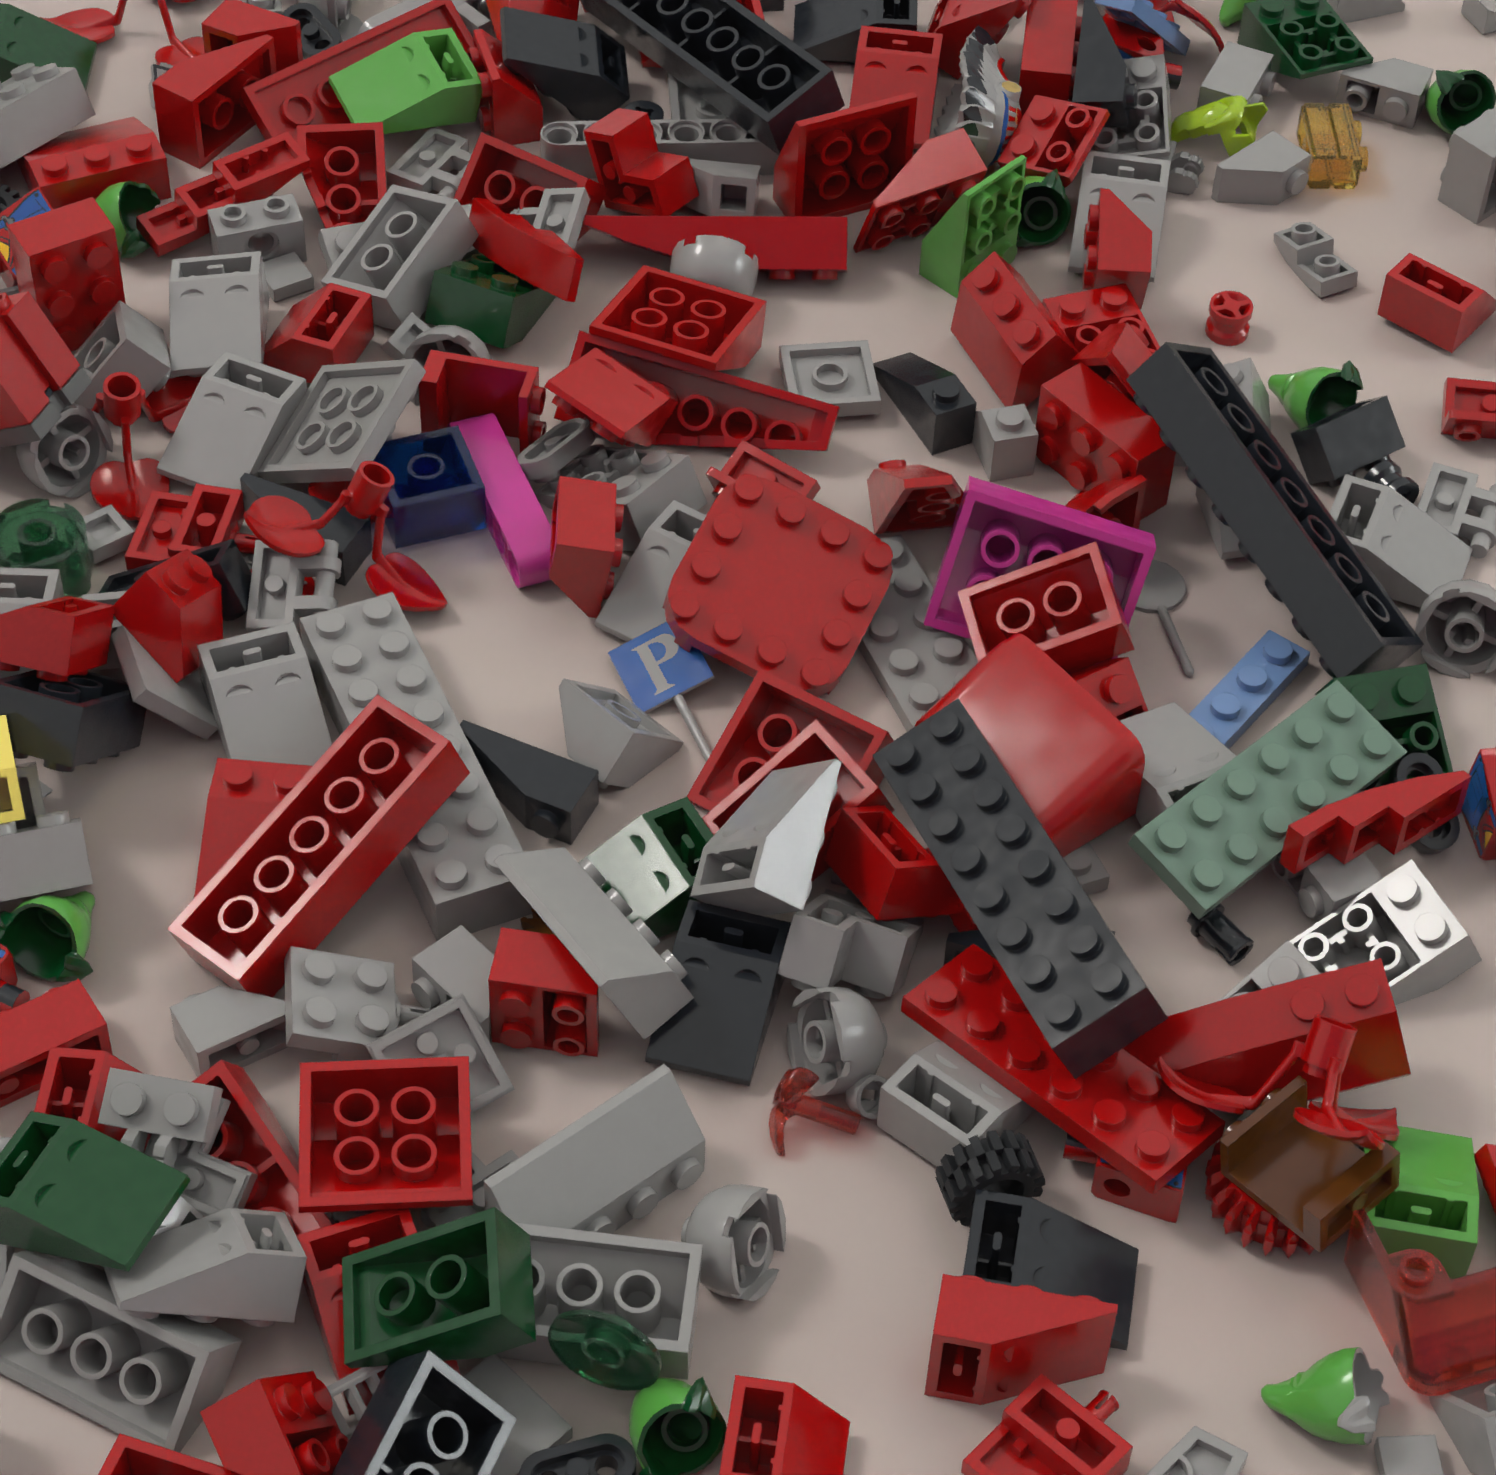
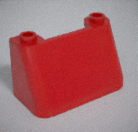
(1054, 740)

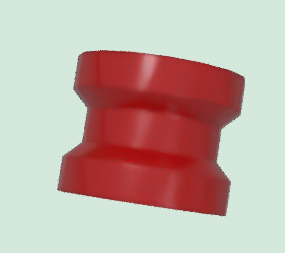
(1229, 318)

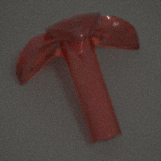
(790, 1101)

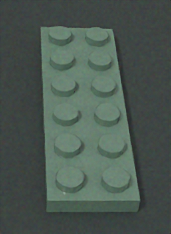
(1242, 812)

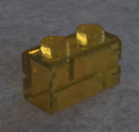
(1334, 145)

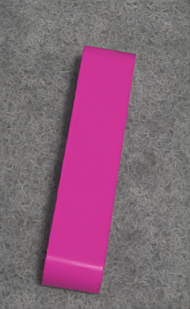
(511, 505)

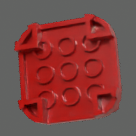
(778, 585)

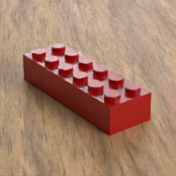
(320, 848)

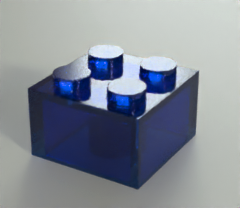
(434, 487)

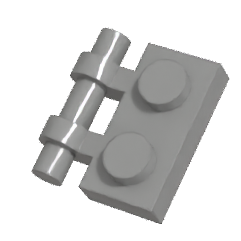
(429, 163)
(1449, 496)
(279, 582)

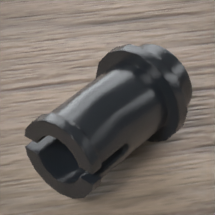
(1221, 934)

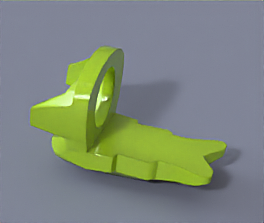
(1221, 118)

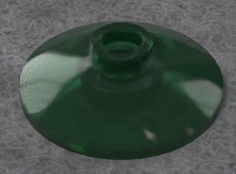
(605, 1349)

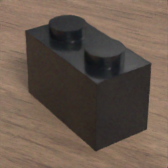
(1348, 440)

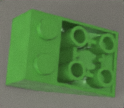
(412, 84)
(974, 227)
(1434, 1200)

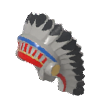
(985, 100)

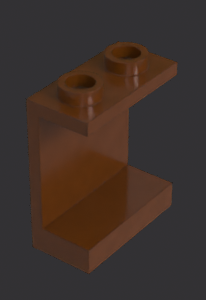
(1303, 1175)

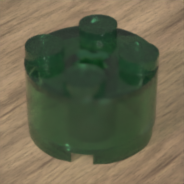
(47, 538)

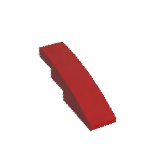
(235, 179)
(526, 252)
(1382, 815)

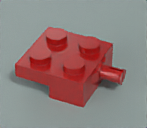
(191, 522)
(1052, 1435)

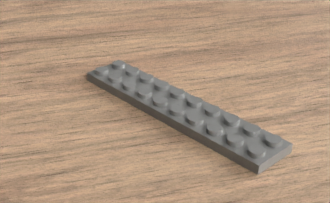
(923, 663)

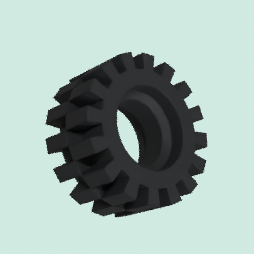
(989, 1164)

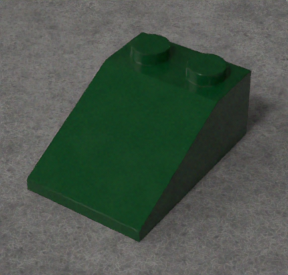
(440, 1290)

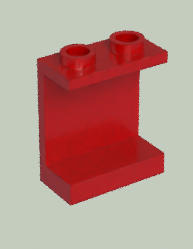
(472, 386)

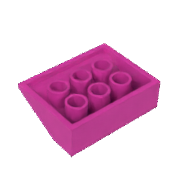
(1009, 530)

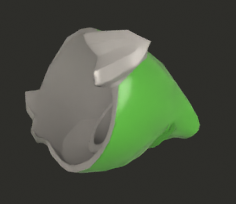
(1333, 1398)

